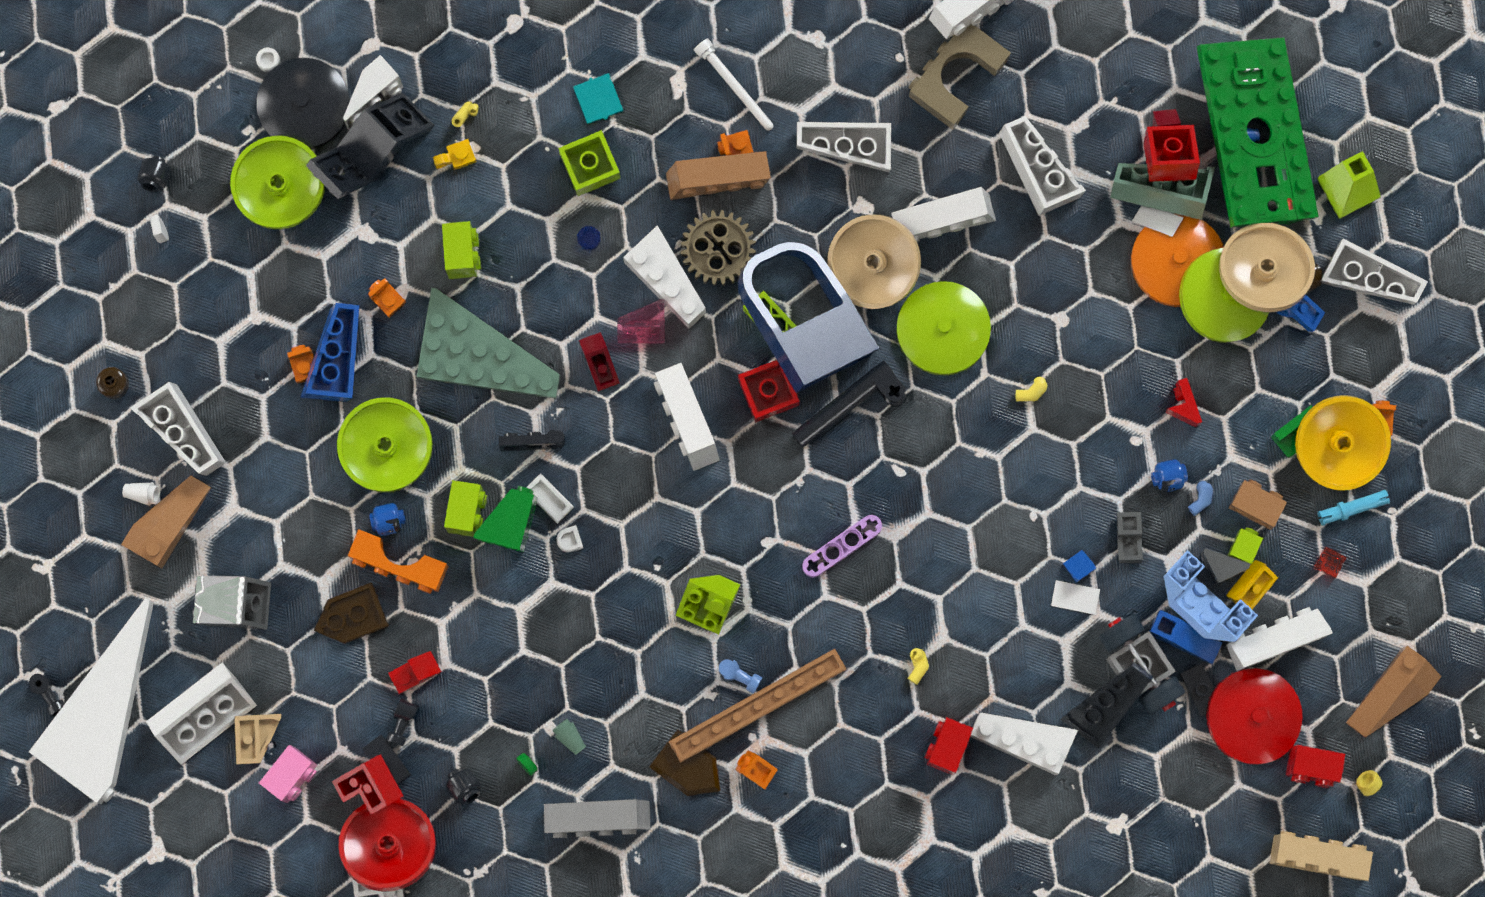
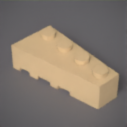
(1321, 857)

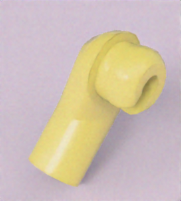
(463, 113)
(920, 665)

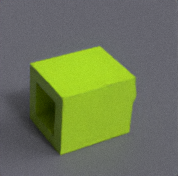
(1245, 545)

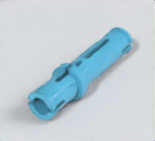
(1344, 510)

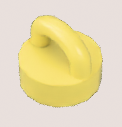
(1369, 783)

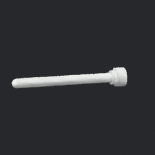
(706, 50)

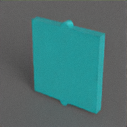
(598, 98)

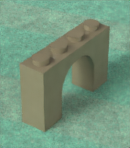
(929, 89)

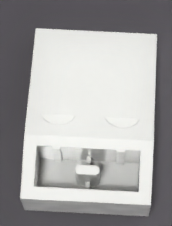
(375, 85)

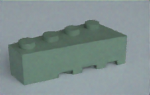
(1178, 197)

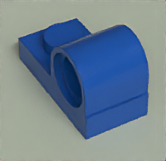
(1305, 313)

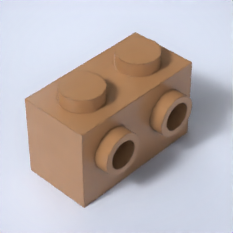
(1258, 504)

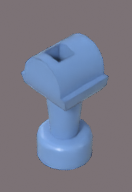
(731, 671)

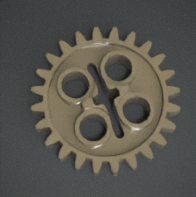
(701, 260)

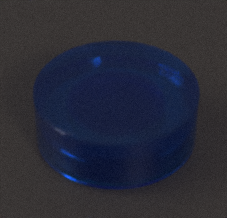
(588, 238)

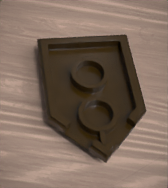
(352, 615)
(691, 776)

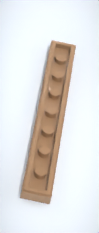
(757, 705)

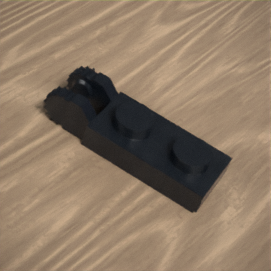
(531, 441)

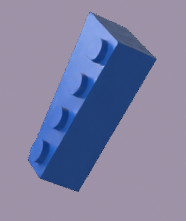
(334, 360)

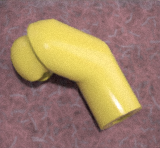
(1034, 392)

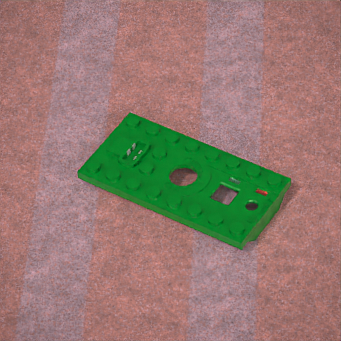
(1256, 83)

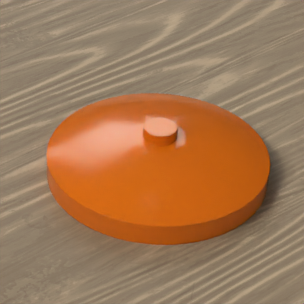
(1162, 260)

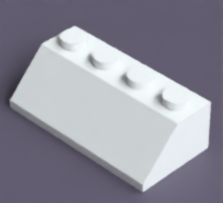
(1278, 639)
(201, 713)

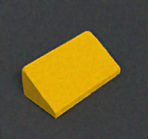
(1252, 584)

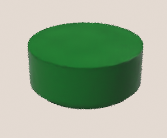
(527, 764)

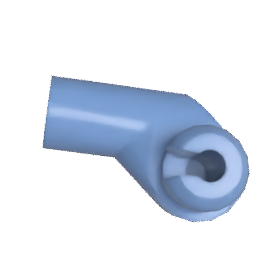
(1204, 498)

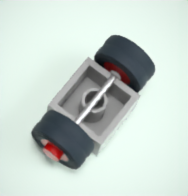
(1148, 656)

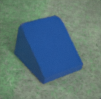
(1079, 566)

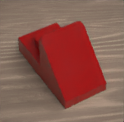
(1188, 409)
(414, 672)

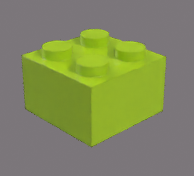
(589, 163)
(459, 250)
(465, 508)

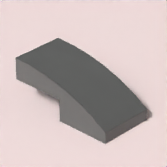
(1129, 537)

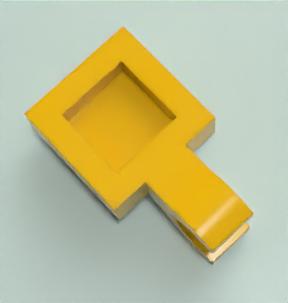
(458, 155)

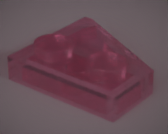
(643, 325)

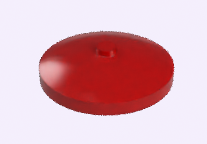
(1254, 716)
(387, 847)

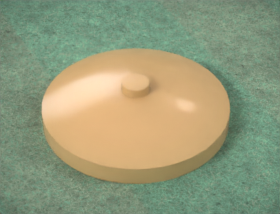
(875, 260)
(1267, 267)

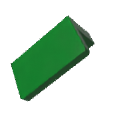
(1286, 436)

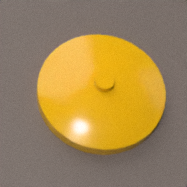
(1343, 442)

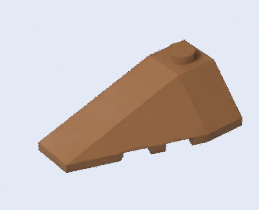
(162, 527)
(1397, 689)

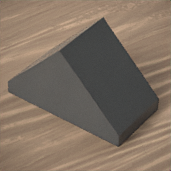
(1222, 566)

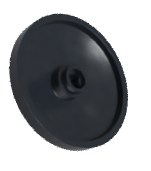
(303, 101)

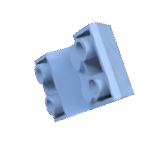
(1200, 606)

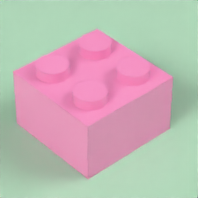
(289, 774)

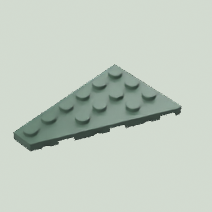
(471, 353)

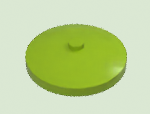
(274, 183)
(1209, 305)
(943, 328)
(384, 444)

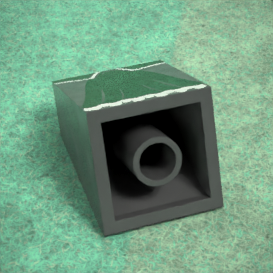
(231, 602)

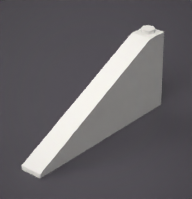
(91, 728)

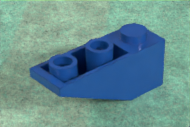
(1184, 637)

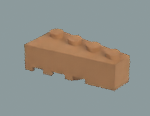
(717, 174)

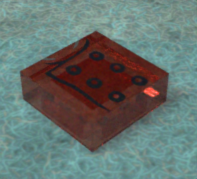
(1330, 562)

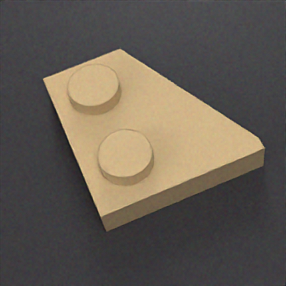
(253, 736)

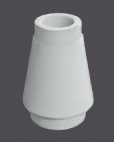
(142, 492)

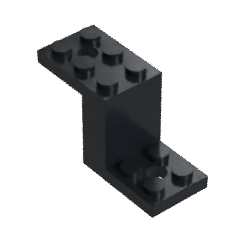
(370, 145)

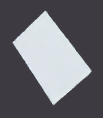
(1158, 220)
(1075, 597)

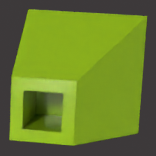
(1350, 185)
(708, 601)

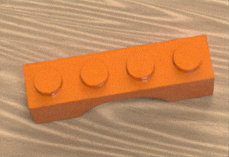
(369, 551)

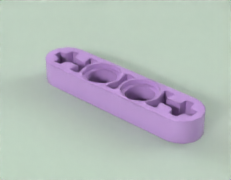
(840, 544)

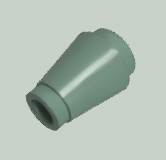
(569, 736)

